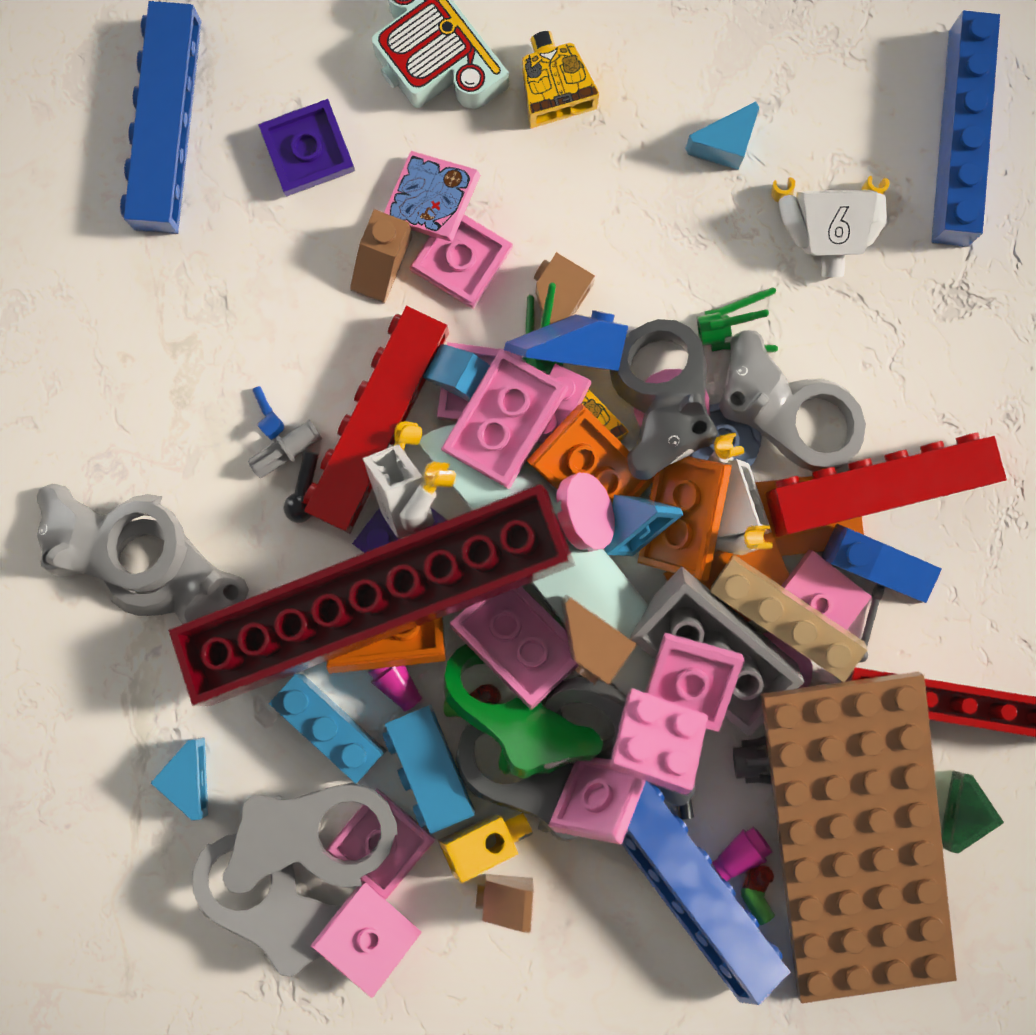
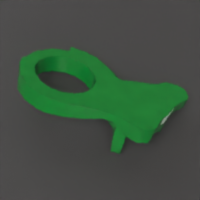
(528, 738)

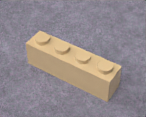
(788, 618)

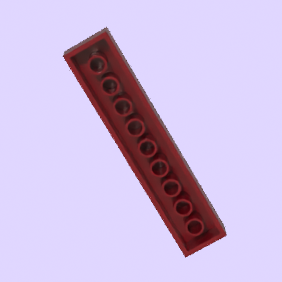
(371, 597)

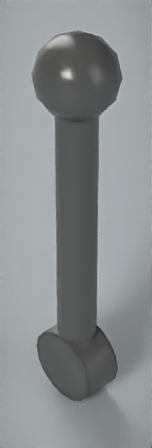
(877, 595)

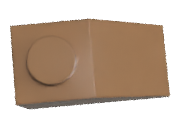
(380, 255)
(571, 283)
(594, 643)
(506, 901)

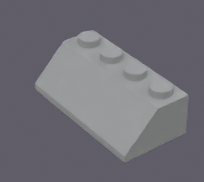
(692, 612)

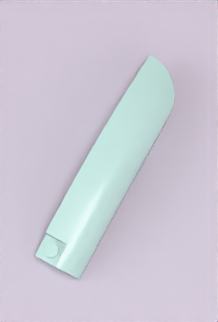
(592, 582)

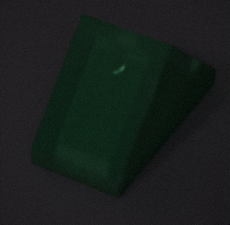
(967, 814)

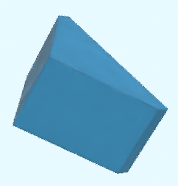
(725, 139)
(456, 371)
(638, 523)
(186, 780)

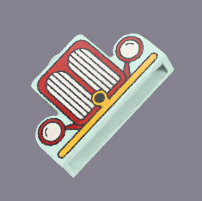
(436, 48)

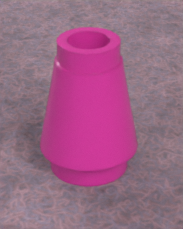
(396, 685)
(742, 854)

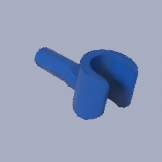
(271, 424)

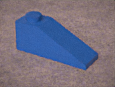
(576, 341)
(881, 563)

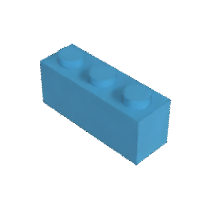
(327, 727)
(428, 769)

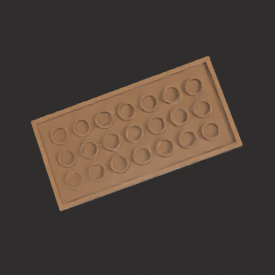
(859, 836)

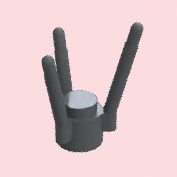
(751, 761)

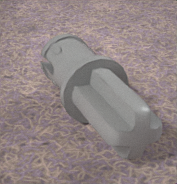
(284, 449)

